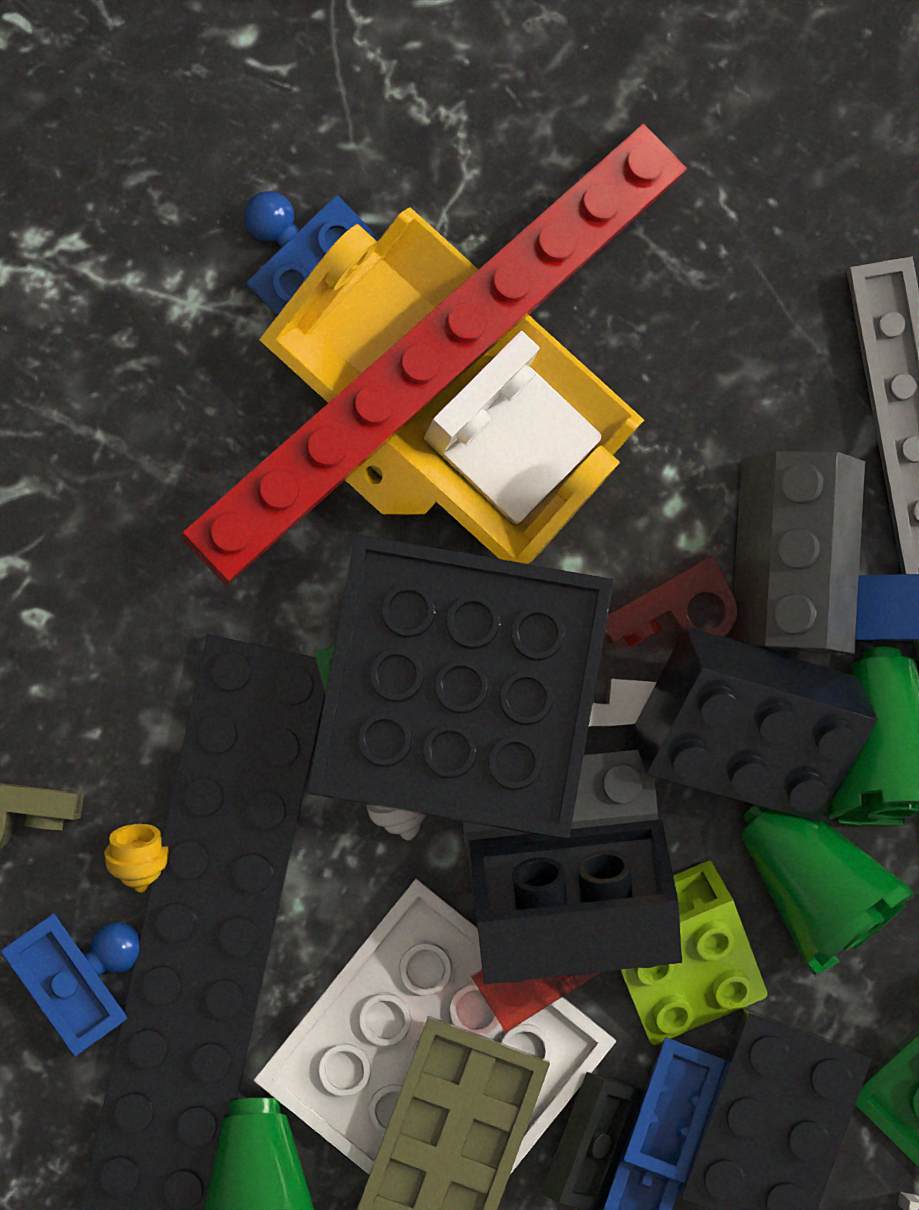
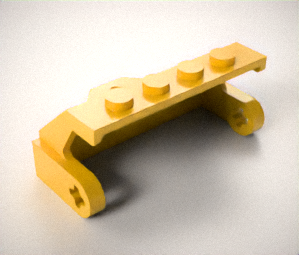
(368, 299)

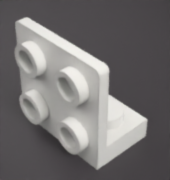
(512, 432)

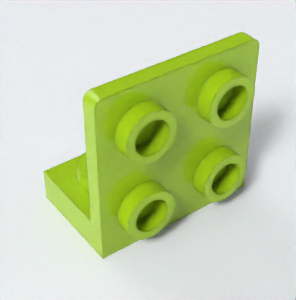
(716, 965)

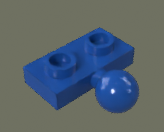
(271, 219)
(68, 982)

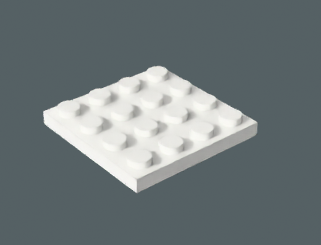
(359, 1037)

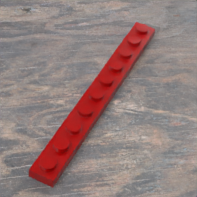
(431, 356)

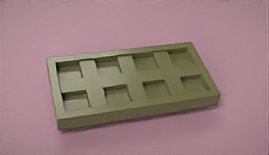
(455, 1123)

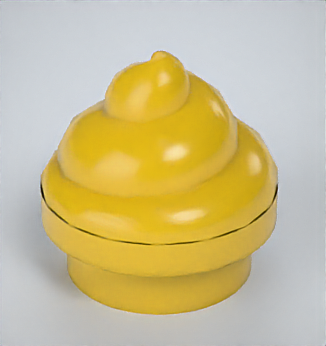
(136, 855)

